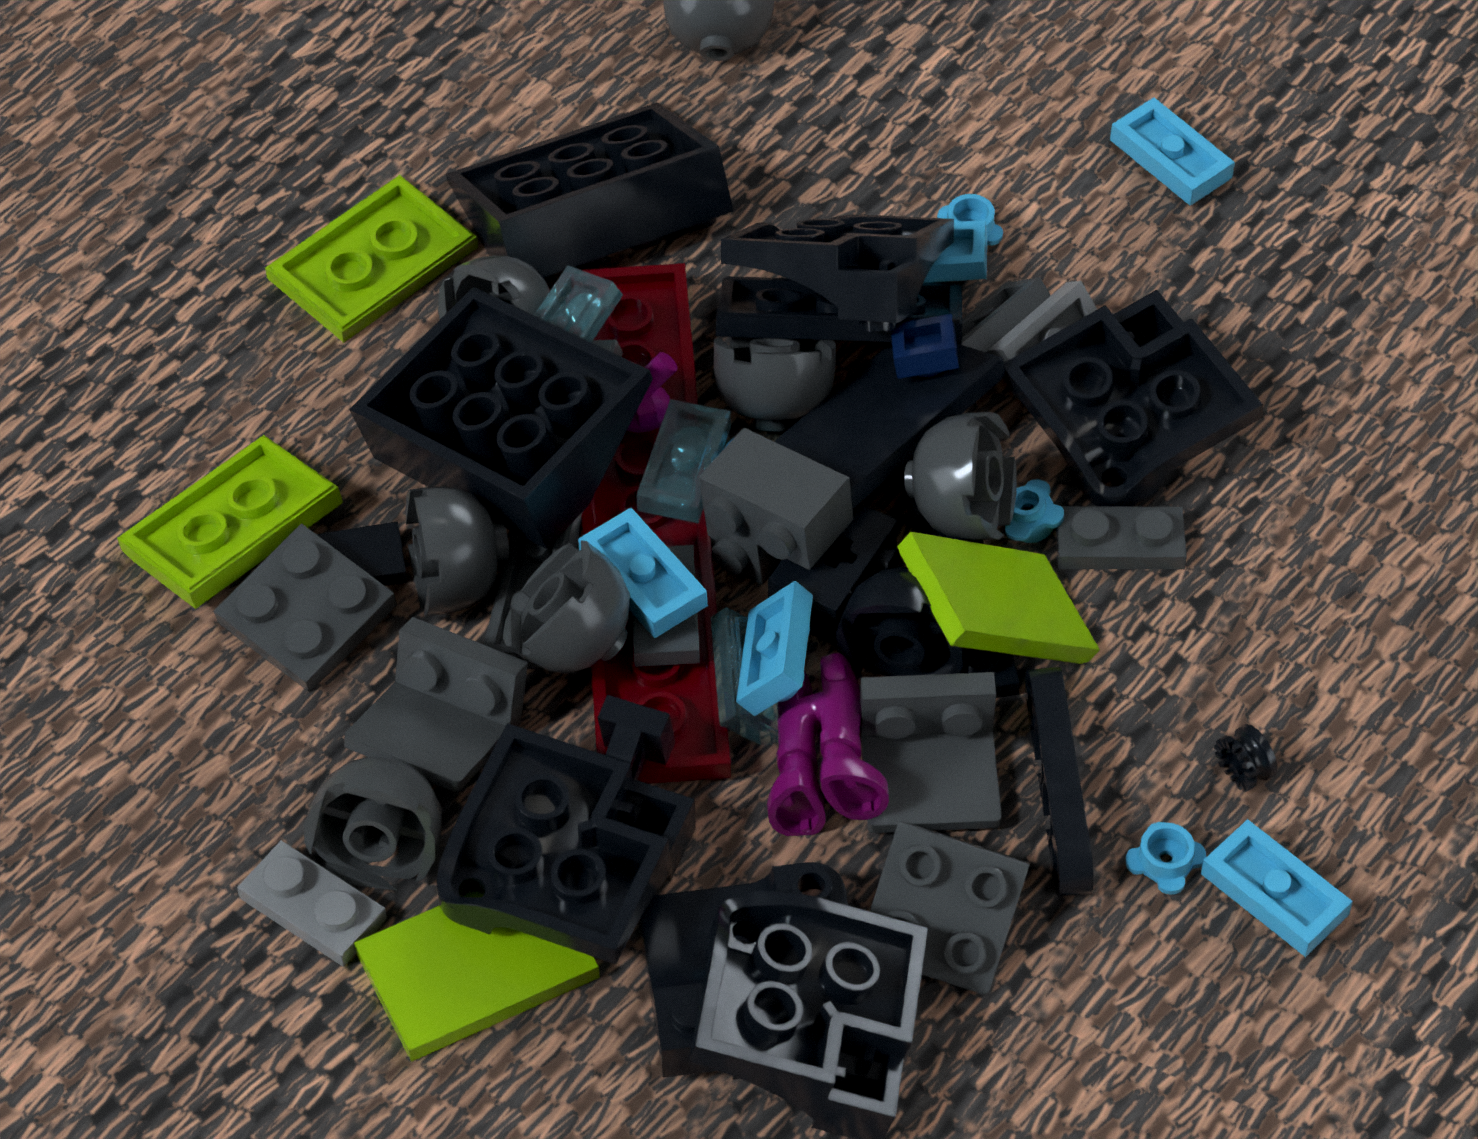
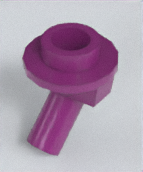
(656, 400)

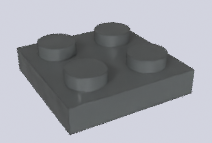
(305, 607)

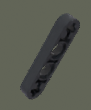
(1059, 782)

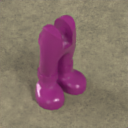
(846, 781)

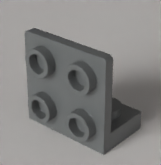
(443, 707)
(933, 748)
(956, 892)

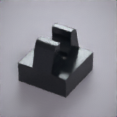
(635, 733)

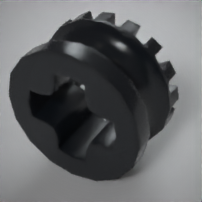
(1247, 757)

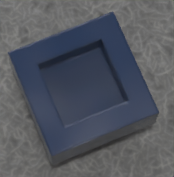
(925, 347)

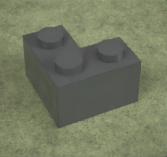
(771, 507)

